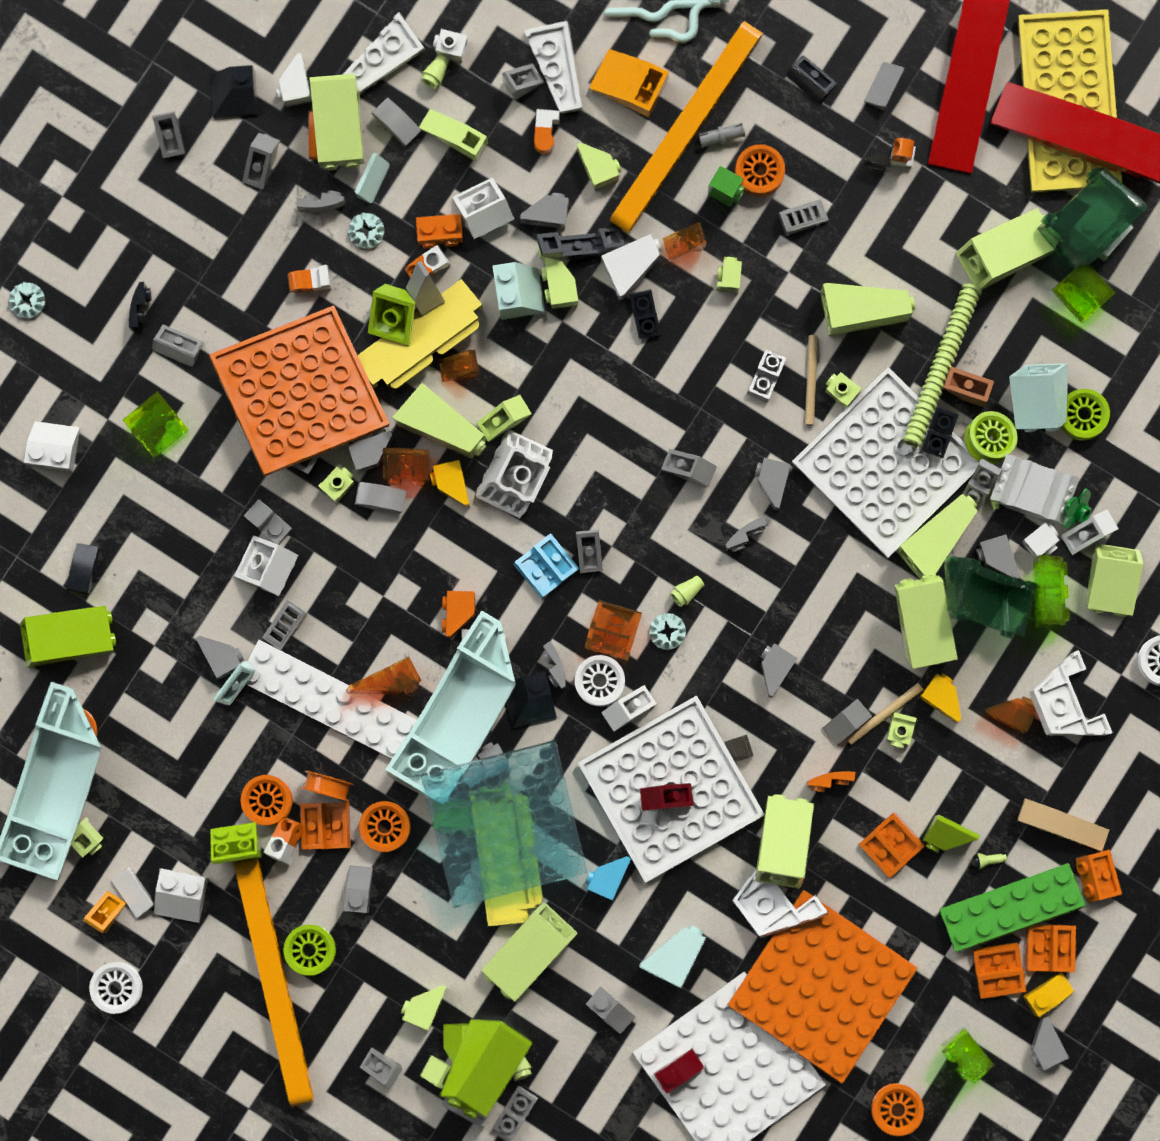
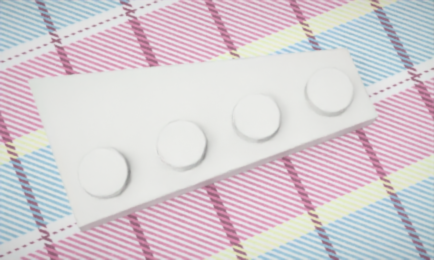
(386, 54)
(556, 59)

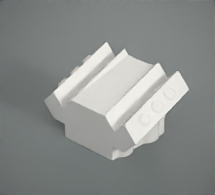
(515, 474)
(1034, 489)

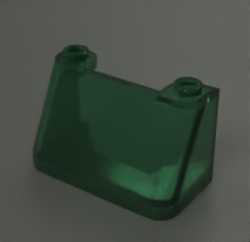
(1092, 219)
(987, 596)

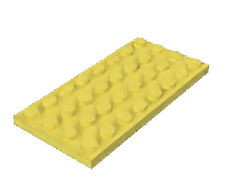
(1070, 60)

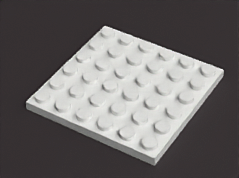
(876, 475)
(667, 751)
(746, 1073)

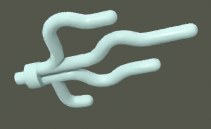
(696, 5)

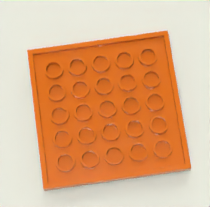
(299, 390)
(823, 989)

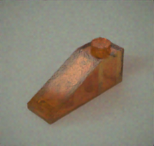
(391, 680)

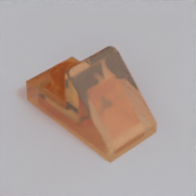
(685, 241)
(459, 366)

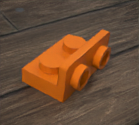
(439, 230)
(1098, 876)

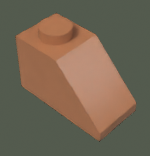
(968, 386)

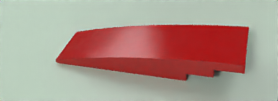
(968, 84)
(1079, 131)

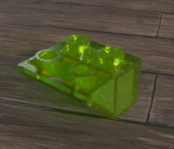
(1083, 292)
(155, 424)
(967, 1055)

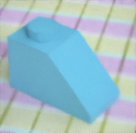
(607, 877)

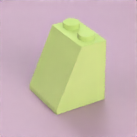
(1114, 580)

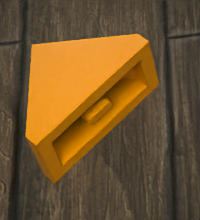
(105, 912)

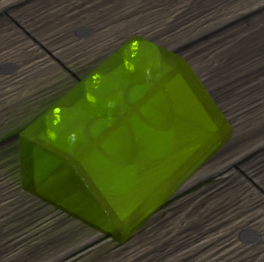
(1050, 591)

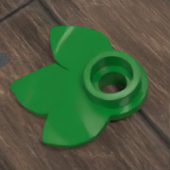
(1077, 509)

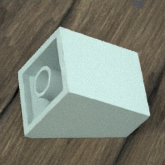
(518, 290)
(1040, 396)
(676, 956)

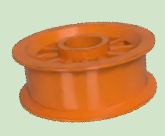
(769, 153)
(259, 781)
(326, 786)
(365, 833)
(877, 1113)

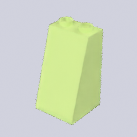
(337, 121)
(1004, 250)
(861, 307)
(437, 421)
(934, 541)
(925, 621)
(784, 841)
(528, 952)

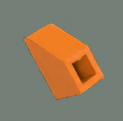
(460, 610)

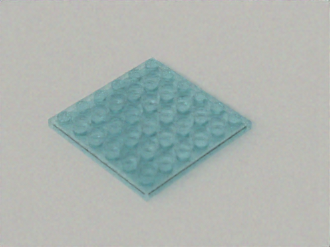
(504, 823)

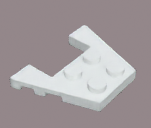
(1059, 706)
(771, 911)

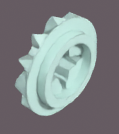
(374, 237)
(37, 300)
(661, 640)

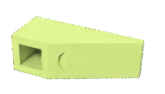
(454, 134)
(561, 283)

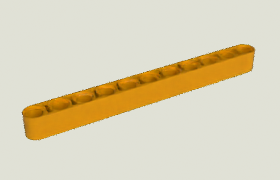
(686, 127)
(274, 982)

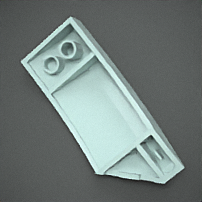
(460, 707)
(51, 786)

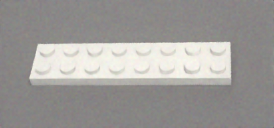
(327, 700)

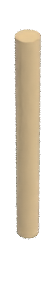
(811, 380)
(885, 713)

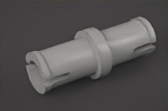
(722, 135)

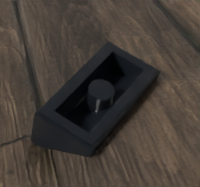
(810, 79)

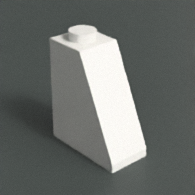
(631, 263)

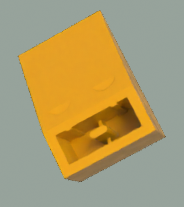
(630, 81)

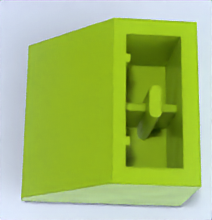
(235, 843)

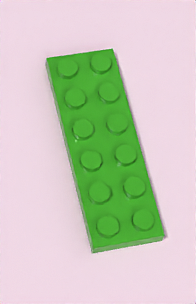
(1012, 908)

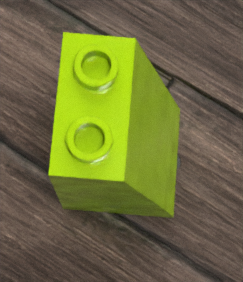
(67, 635)
(483, 1066)

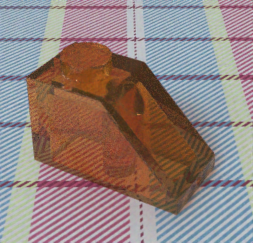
(1014, 713)

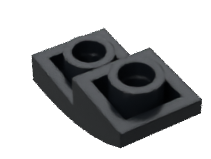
(139, 300)
(644, 314)
(940, 432)
(82, 568)

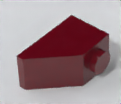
(666, 796)
(679, 1070)

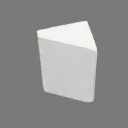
(133, 892)

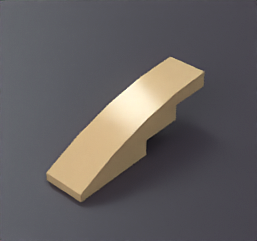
(1063, 825)

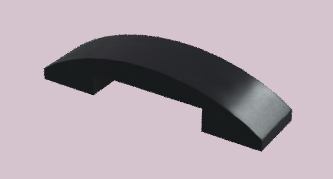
(580, 246)

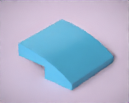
(546, 566)

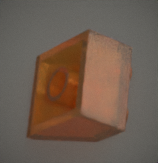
(406, 466)
(613, 630)

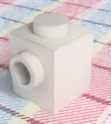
(451, 45)
(1042, 540)

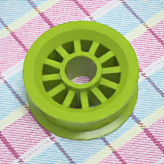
(1103, 407)
(981, 427)
(291, 940)

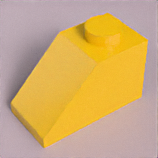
(450, 481)
(943, 697)
(1048, 994)

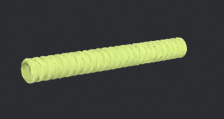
(942, 365)

